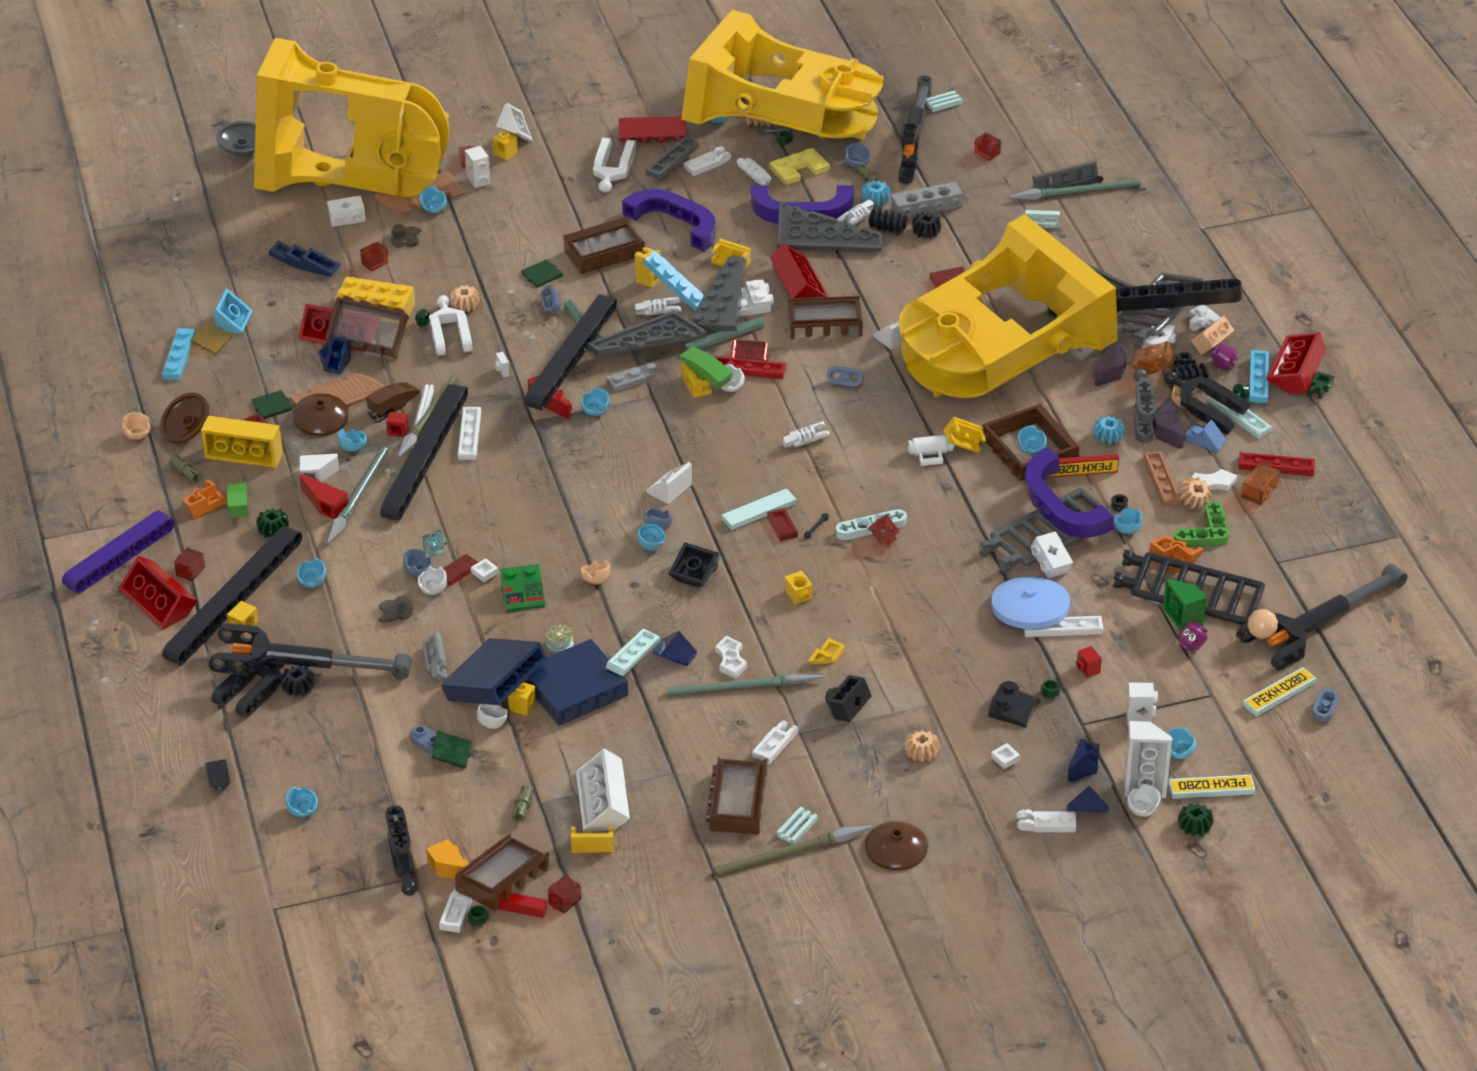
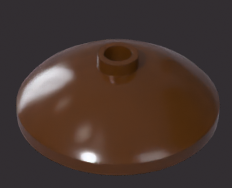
(320, 414)
(184, 417)
(896, 845)

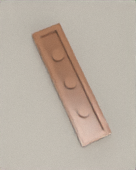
(1162, 478)

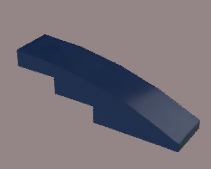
(305, 260)

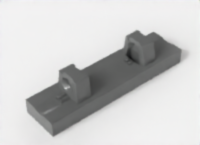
(673, 157)
(1066, 176)

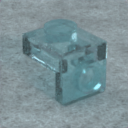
(434, 543)

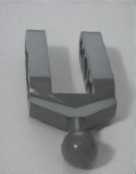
(1144, 407)

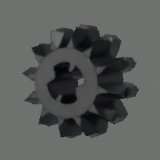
(926, 225)
(297, 681)

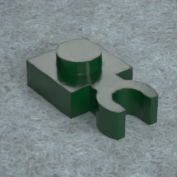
(1321, 383)

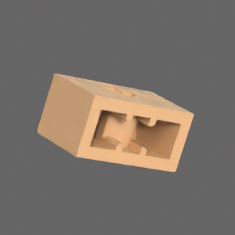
(1212, 335)

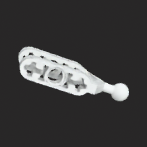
(611, 173)
(449, 315)

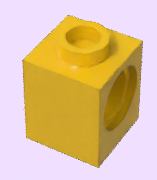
(505, 145)
(798, 587)
(243, 615)
(522, 699)

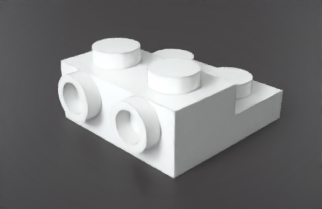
(755, 298)

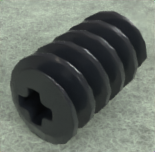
(887, 222)
(1190, 372)

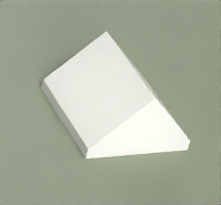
(514, 122)
(889, 335)
(672, 483)

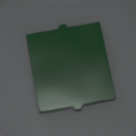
(541, 273)
(272, 404)
(451, 749)

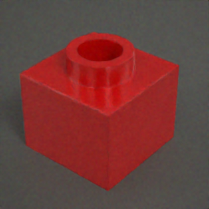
(397, 424)
(1088, 661)

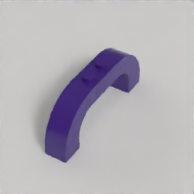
(677, 206)
(768, 208)
(1053, 509)

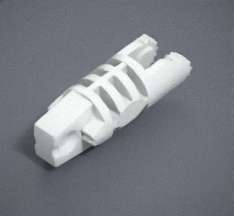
(754, 171)
(857, 213)
(657, 306)
(805, 435)

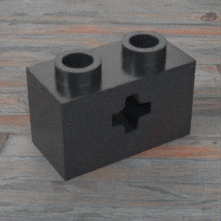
(849, 698)

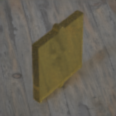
(211, 338)

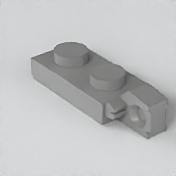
(631, 377)
(435, 657)

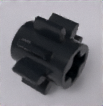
(1183, 358)

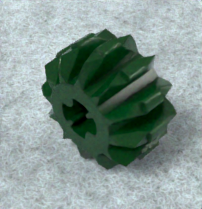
(271, 521)
(1195, 819)

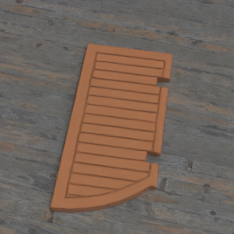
(443, 182)
(350, 391)

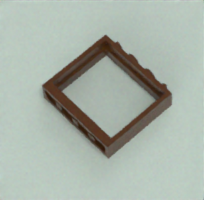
(1021, 419)

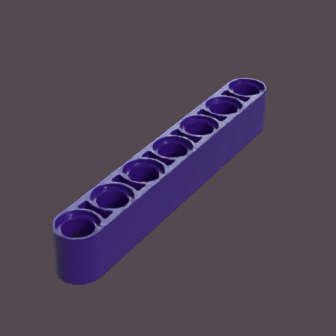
(118, 551)

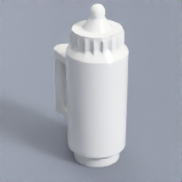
(929, 446)

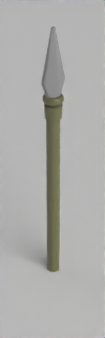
(410, 439)
(840, 835)

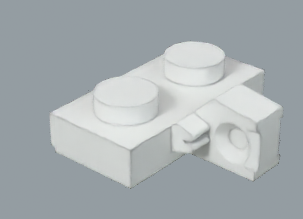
(1201, 317)

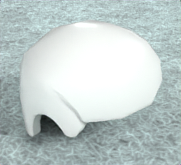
(737, 379)
(432, 581)
(491, 716)
(1144, 800)

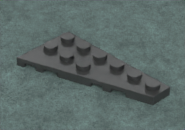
(821, 232)
(723, 299)
(655, 332)

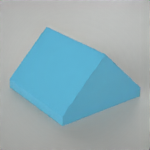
(231, 313)

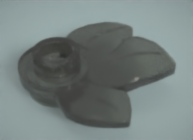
(404, 235)
(395, 609)

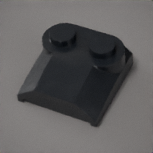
(694, 565)
(1012, 704)

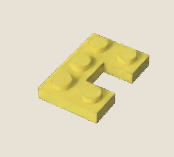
(786, 167)

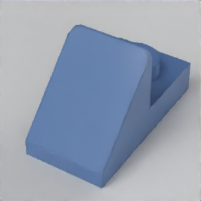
(1207, 437)

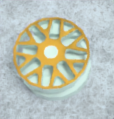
(558, 639)

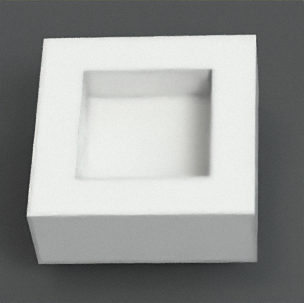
(502, 364)
(484, 570)
(1005, 756)

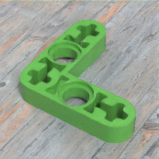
(1218, 533)

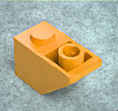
(445, 859)

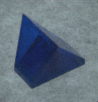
(335, 354)
(676, 648)
(1084, 760)
(1088, 801)

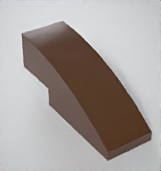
(391, 397)

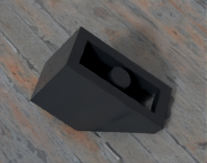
(217, 774)

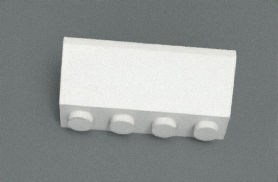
(1147, 757)
(602, 793)

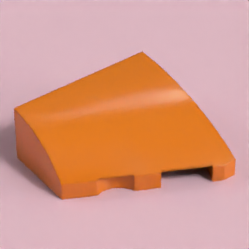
(204, 500)
(1174, 549)

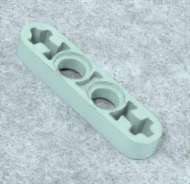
(845, 530)

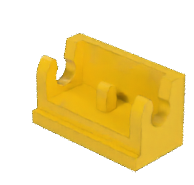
(726, 249)
(642, 273)
(694, 383)
(964, 434)
(592, 841)

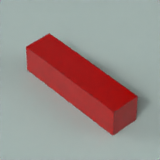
(523, 905)

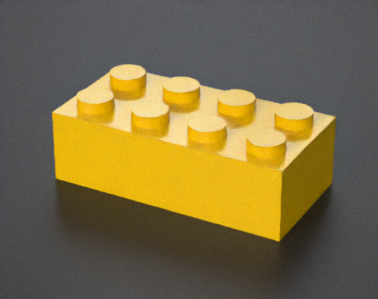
(379, 293)
(242, 441)

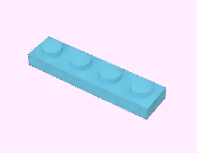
(674, 280)
(178, 354)
(1258, 372)

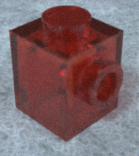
(987, 146)
(374, 256)
(189, 564)
(564, 894)

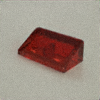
(749, 350)

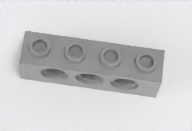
(927, 199)

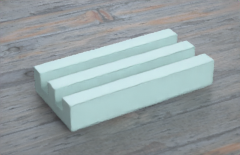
(943, 101)
(1043, 216)
(794, 824)

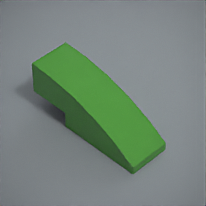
(706, 367)
(237, 499)

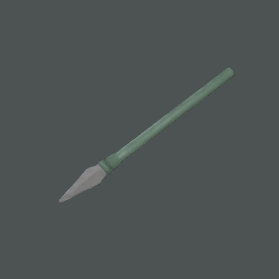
(1034, 194)
(340, 522)
(774, 681)

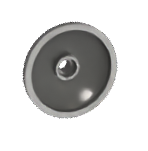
(237, 138)

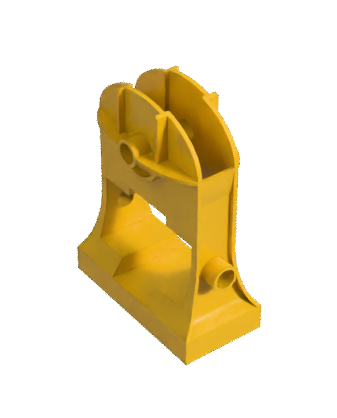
(822, 98)
(396, 132)
(967, 350)

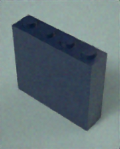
(494, 671)
(576, 682)

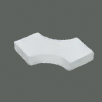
(1219, 480)
(731, 662)

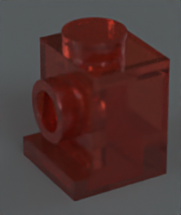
(887, 525)

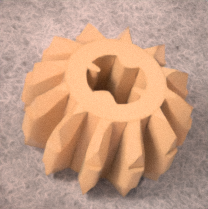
(464, 298)
(1195, 492)
(922, 746)

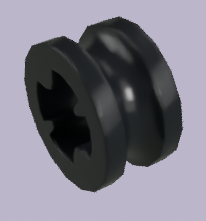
(1119, 502)

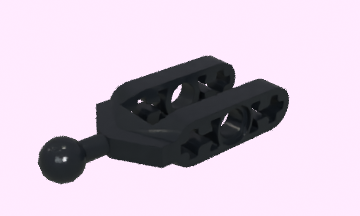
(1213, 390)
(255, 697)
(400, 850)

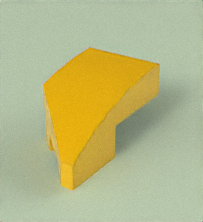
(829, 652)

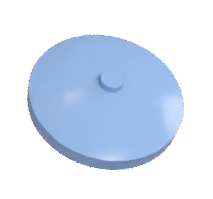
(1030, 602)

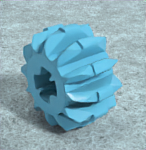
(876, 192)
(1109, 430)

